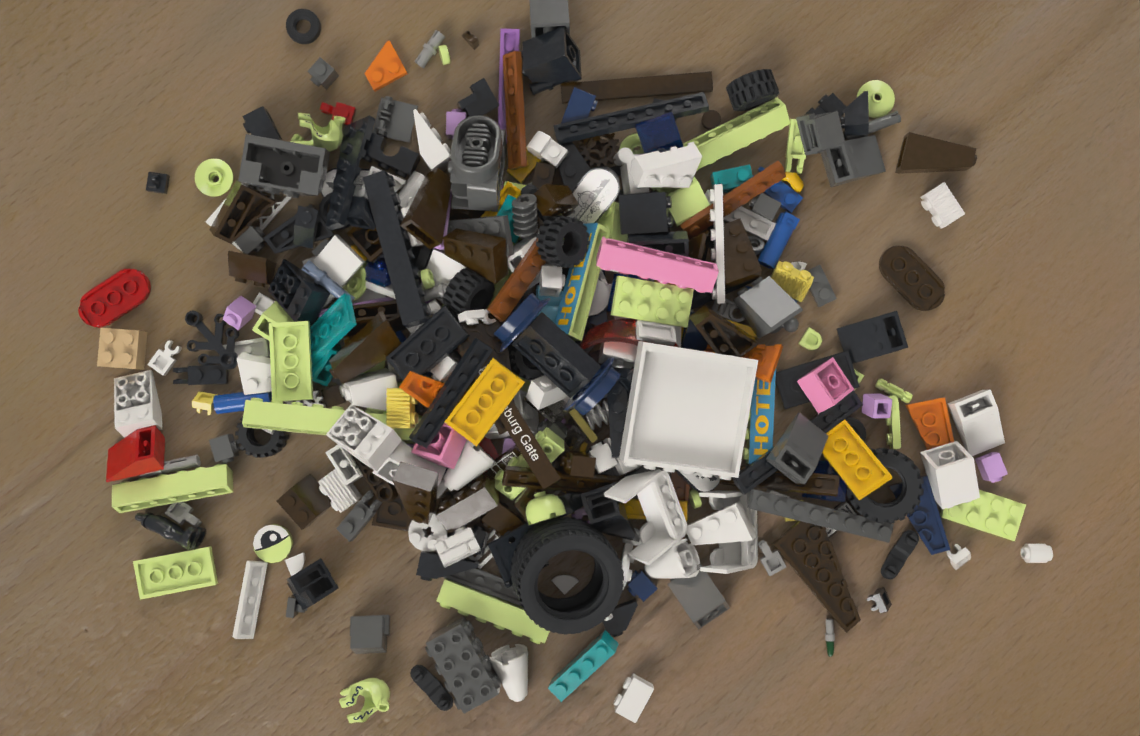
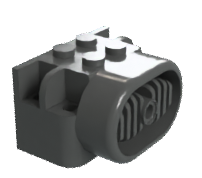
(477, 164)
(283, 166)

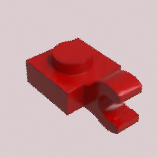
(339, 110)

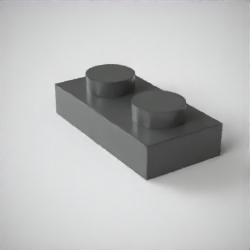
(820, 287)

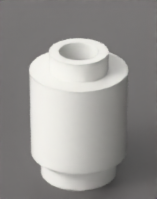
(1036, 553)

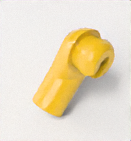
(794, 180)

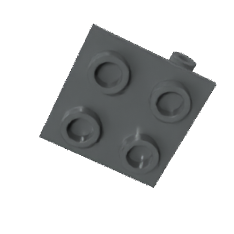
(394, 119)

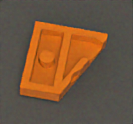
(385, 68)

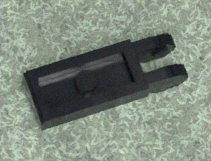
(203, 375)

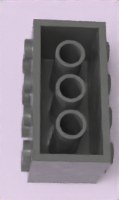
(463, 664)

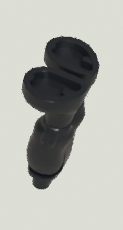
(189, 539)

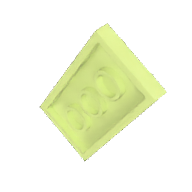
(652, 301)
(291, 361)
(988, 514)
(175, 572)

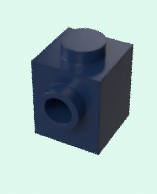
(641, 585)

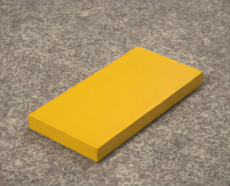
(484, 402)
(854, 461)

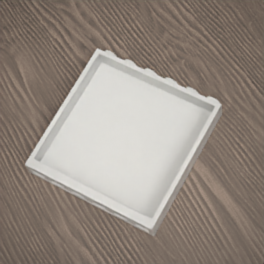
(688, 410)

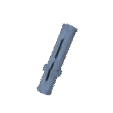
(324, 280)

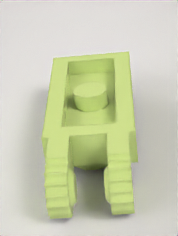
(794, 148)
(894, 437)

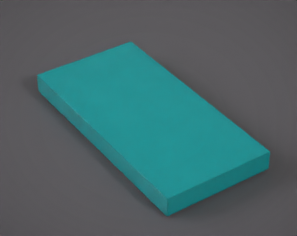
(331, 327)

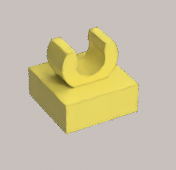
(203, 401)

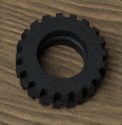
(908, 497)

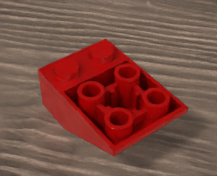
(136, 454)

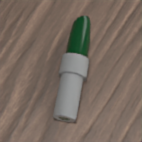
(829, 637)

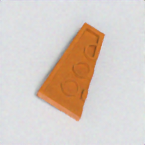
(767, 359)
(422, 388)
(932, 422)

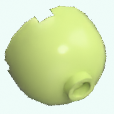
(544, 508)

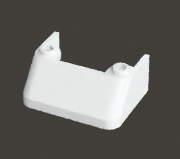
(661, 508)
(732, 556)

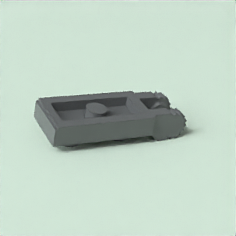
(358, 517)

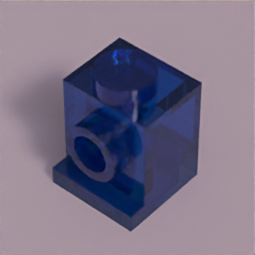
(378, 273)

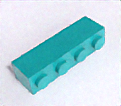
(583, 665)

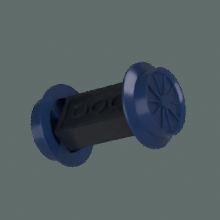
(557, 355)

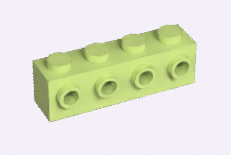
(552, 447)

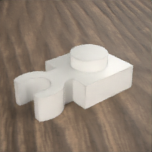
(164, 360)

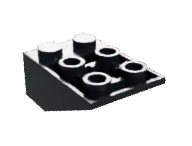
(298, 293)
(873, 337)

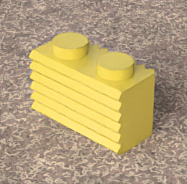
(791, 280)
(400, 409)

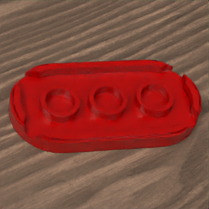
(114, 298)

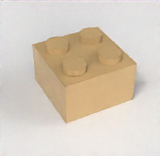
(122, 348)

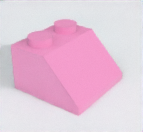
(825, 385)
(444, 448)

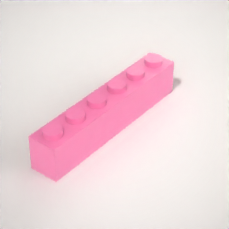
(656, 265)

